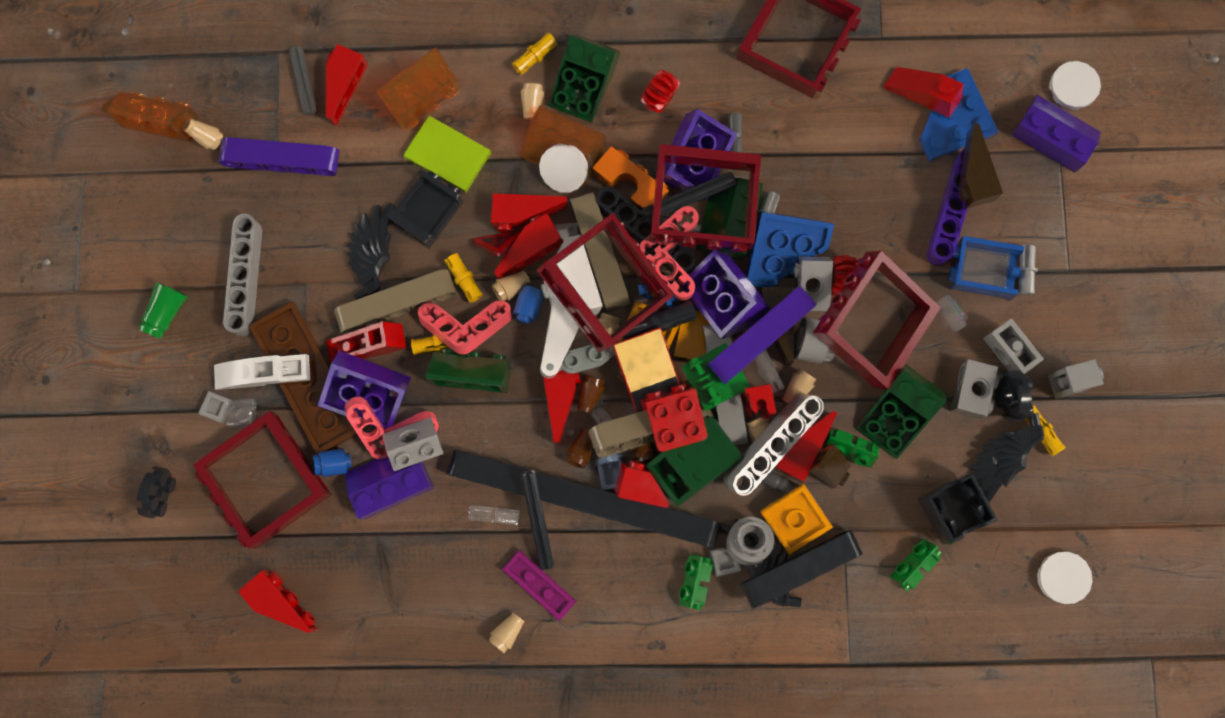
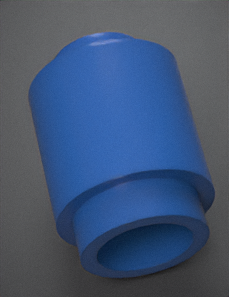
(528, 304)
(331, 462)

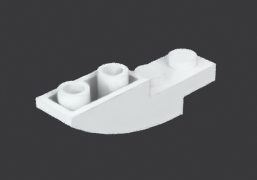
(261, 371)

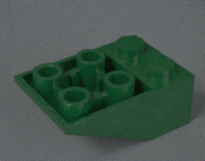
(583, 77)
(902, 411)
(694, 466)

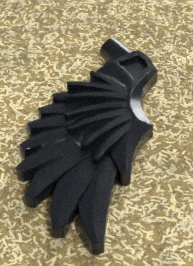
(370, 250)
(1006, 456)
(773, 559)

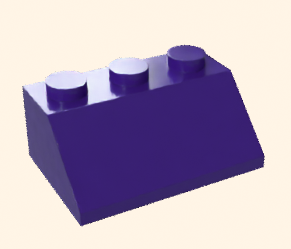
(697, 131)
(1057, 134)
(725, 295)
(360, 378)
(378, 487)

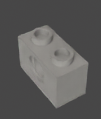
(817, 268)
(1013, 347)
(1076, 378)
(964, 399)
(412, 444)

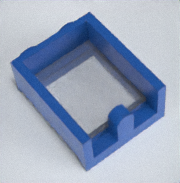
(985, 267)

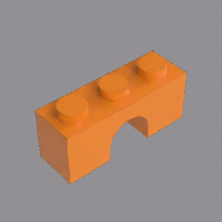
(616, 167)

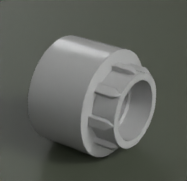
(808, 346)
(759, 531)

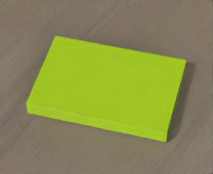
(447, 154)

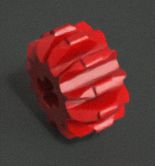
(660, 91)
(842, 267)

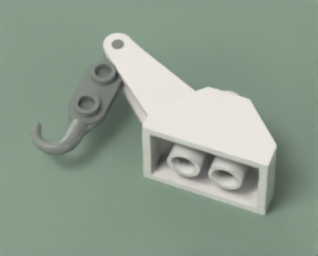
(561, 325)

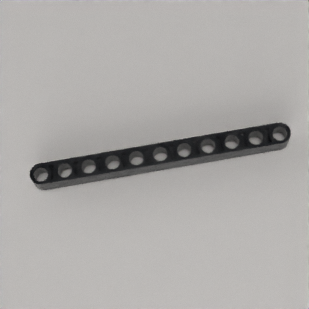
(586, 499)

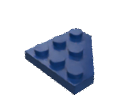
(948, 135)
(780, 243)

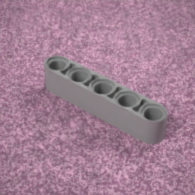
(237, 265)
(729, 413)
(784, 442)

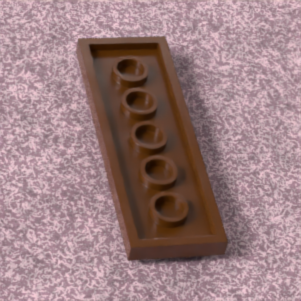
(287, 334)

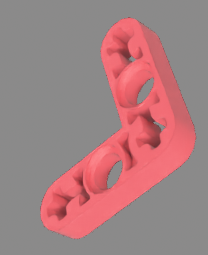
(662, 256)
(461, 332)
(370, 418)

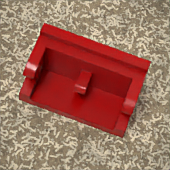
(759, 398)

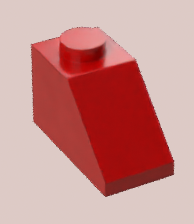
(639, 485)

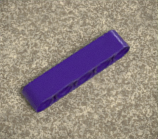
(279, 156)
(949, 217)
(762, 335)

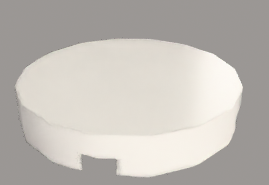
(1075, 85)
(563, 168)
(1064, 577)

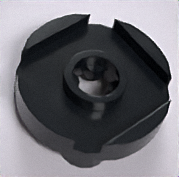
(1014, 396)
(155, 492)

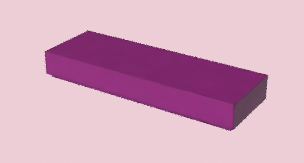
(539, 585)

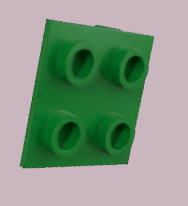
(707, 385)

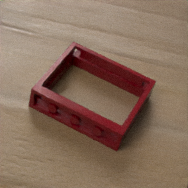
(839, 8)
(715, 159)
(576, 306)
(907, 337)
(297, 457)

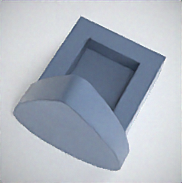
(609, 470)

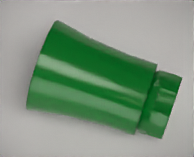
(161, 309)

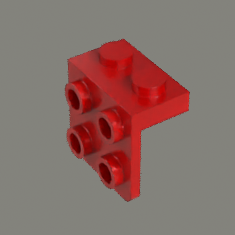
(675, 417)

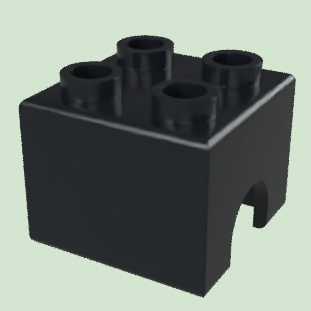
(957, 508)

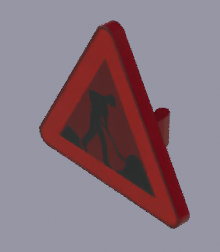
(497, 243)

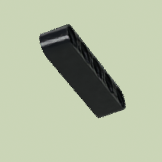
(638, 221)
(801, 569)

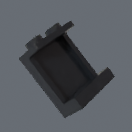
(426, 208)

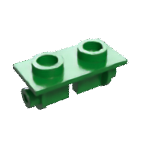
(862, 453)
(923, 555)
(691, 593)

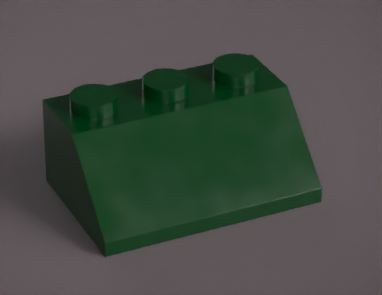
(726, 215)
(469, 371)

